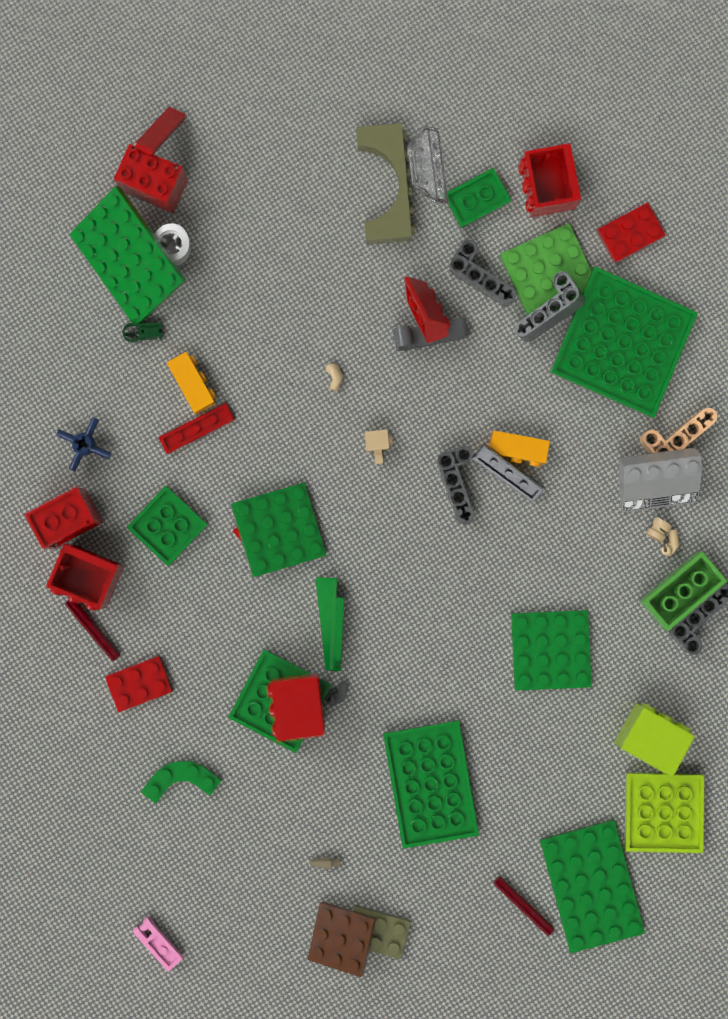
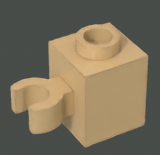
(377, 442)

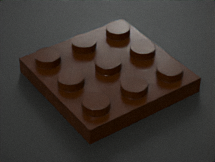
(341, 939)

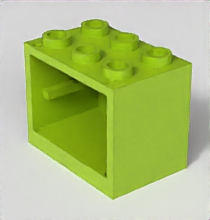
(655, 738)

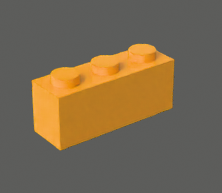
(192, 382)
(520, 448)

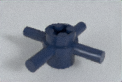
(76, 441)

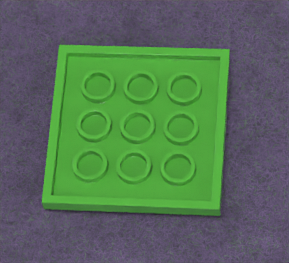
(539, 260)

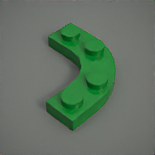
(180, 771)

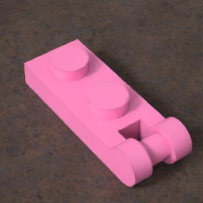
(158, 944)

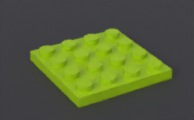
(664, 813)

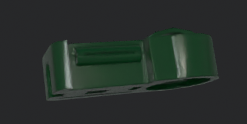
(147, 331)

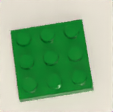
(167, 526)

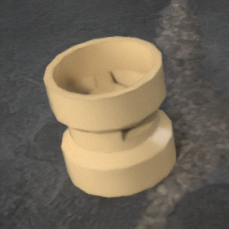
(658, 530)

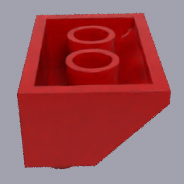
(426, 309)

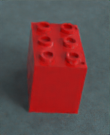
(151, 179)
(549, 180)
(63, 518)
(84, 577)
(296, 707)

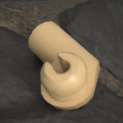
(336, 375)
(672, 544)

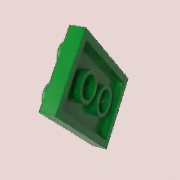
(477, 198)

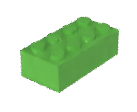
(682, 590)

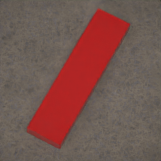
(160, 131)
(196, 428)

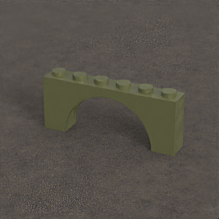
(388, 143)

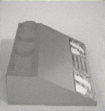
(659, 479)

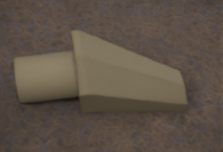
(325, 863)

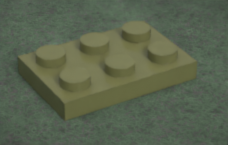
(388, 933)

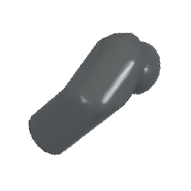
(338, 696)

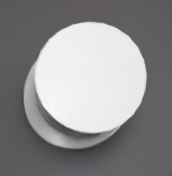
(175, 242)

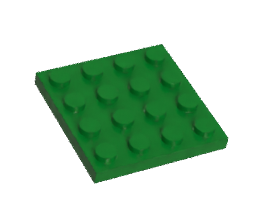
(278, 529)
(551, 650)
(253, 702)

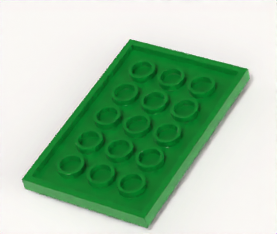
(127, 256)
(430, 784)
(591, 886)

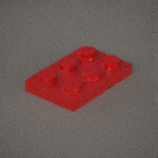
(631, 233)
(138, 684)

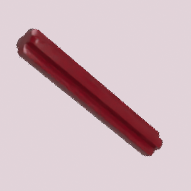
(93, 630)
(523, 905)

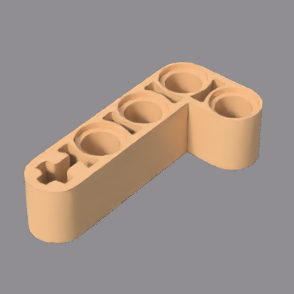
(682, 433)

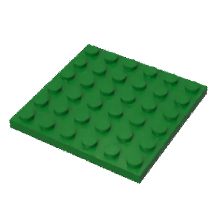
(623, 342)

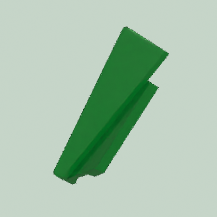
(331, 621)

